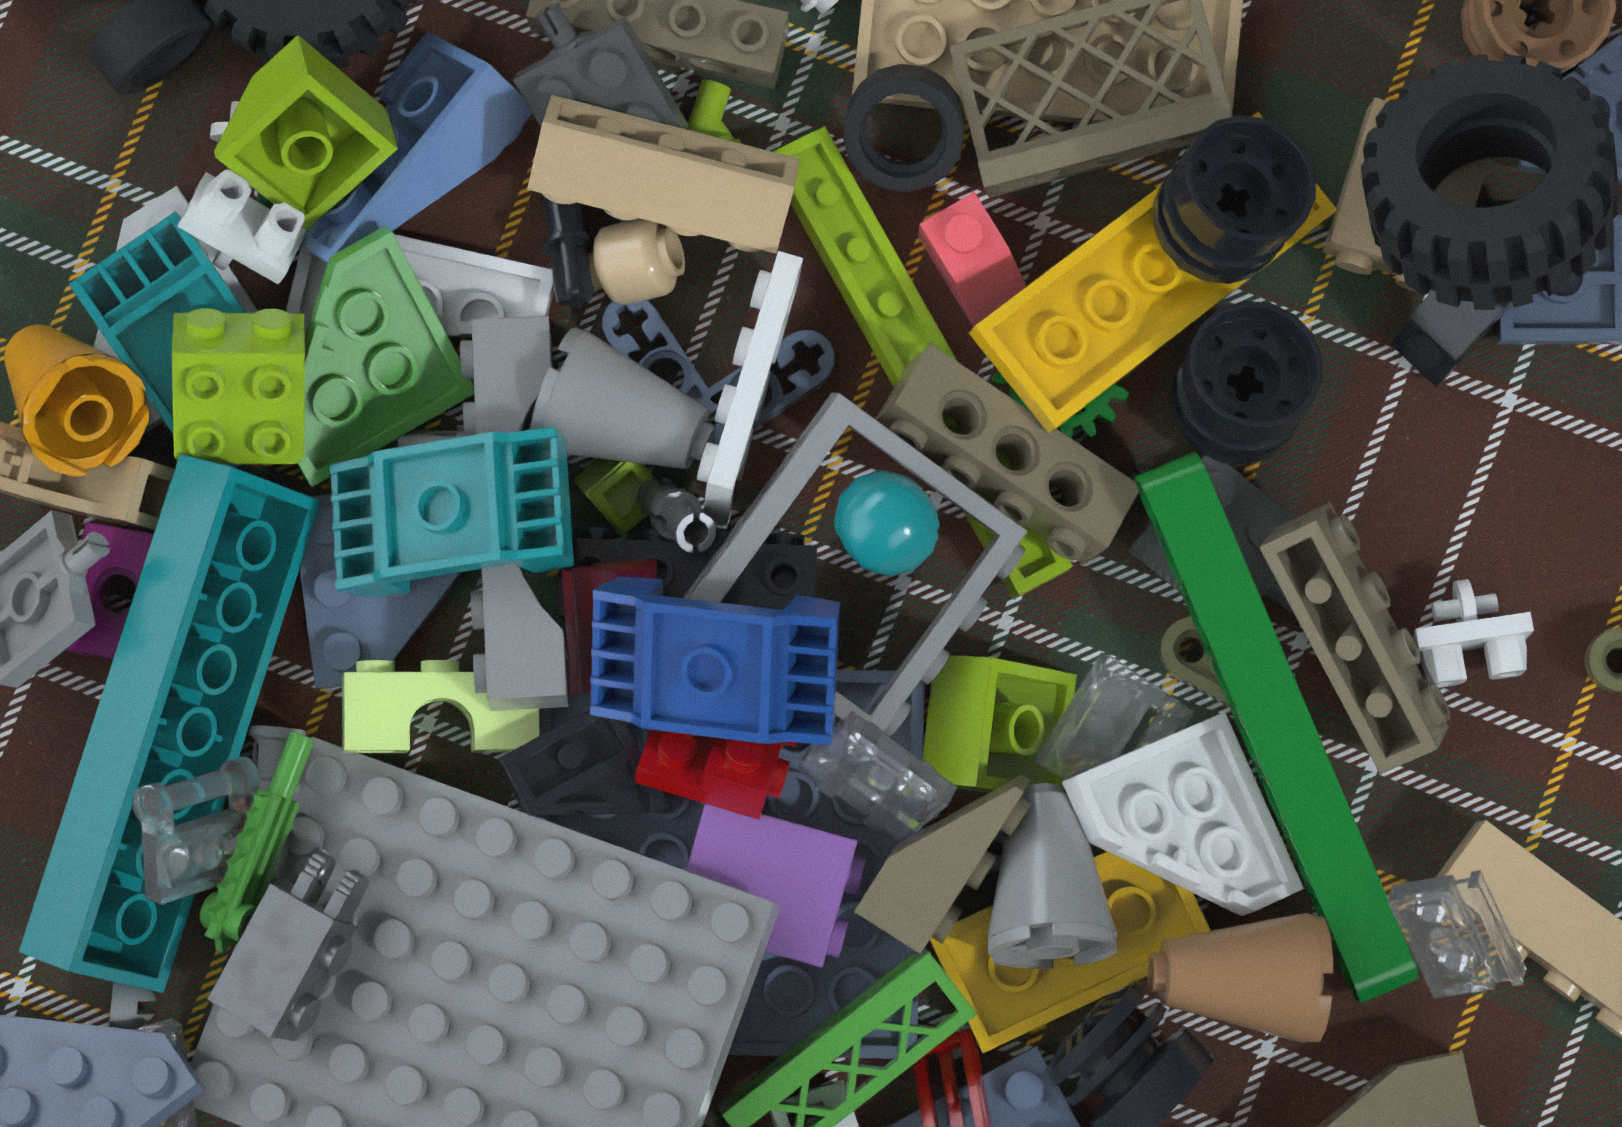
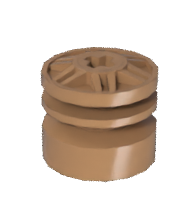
(1563, 38)

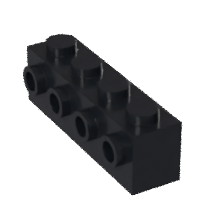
(770, 579)

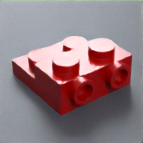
(714, 770)

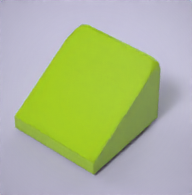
(613, 490)

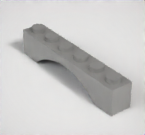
(523, 644)

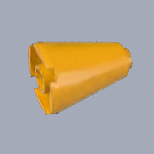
(74, 400)

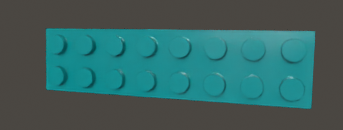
(169, 713)

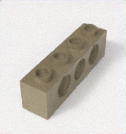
(699, 35)
(990, 420)

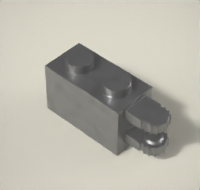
(291, 951)

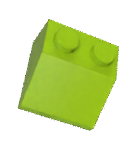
(305, 132)
(993, 720)

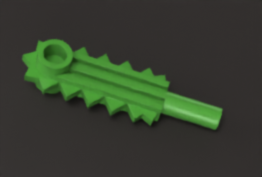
(257, 849)

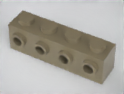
(1356, 637)

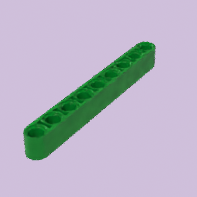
(1276, 726)

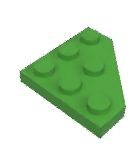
(372, 357)

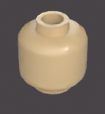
(636, 261)

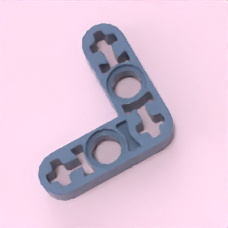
(694, 385)

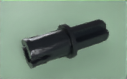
(568, 252)

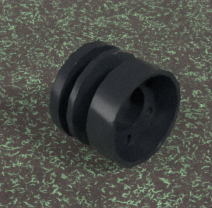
(1234, 199)
(1264, 356)
(1126, 1063)

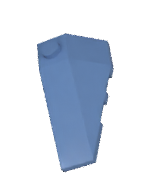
(448, 123)

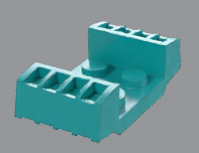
(138, 293)
(451, 510)

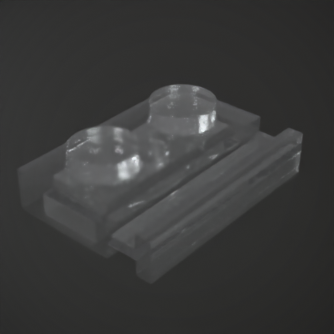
(1456, 934)

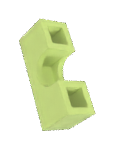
(382, 704)

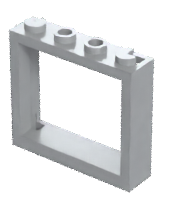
(784, 486)

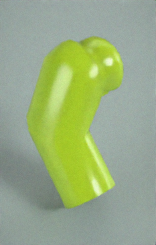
(709, 110)

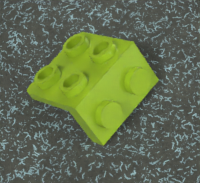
(239, 386)

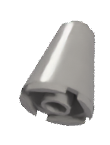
(619, 408)
(1049, 890)

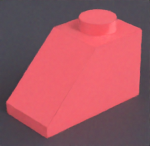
(971, 257)

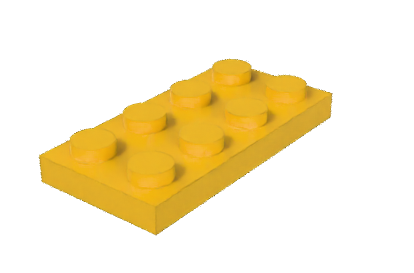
(1022, 999)

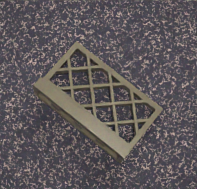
(1089, 144)

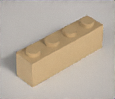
(663, 175)
(1548, 920)

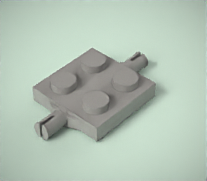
(44, 595)

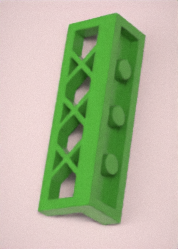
(846, 1030)

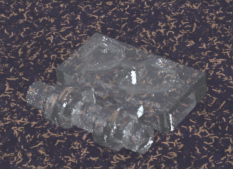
(877, 777)

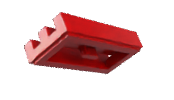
(976, 1087)

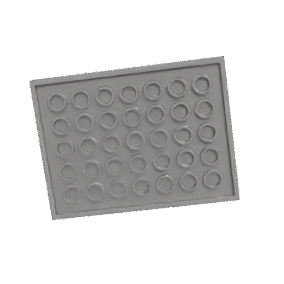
(492, 972)

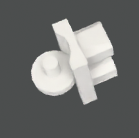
(242, 227)
(1500, 637)

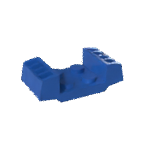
(714, 664)

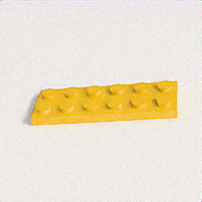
(1102, 313)

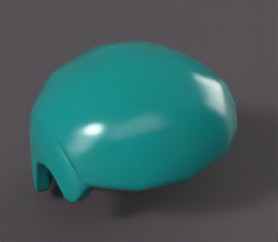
(887, 523)

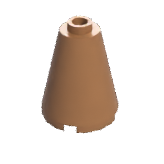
(1251, 975)

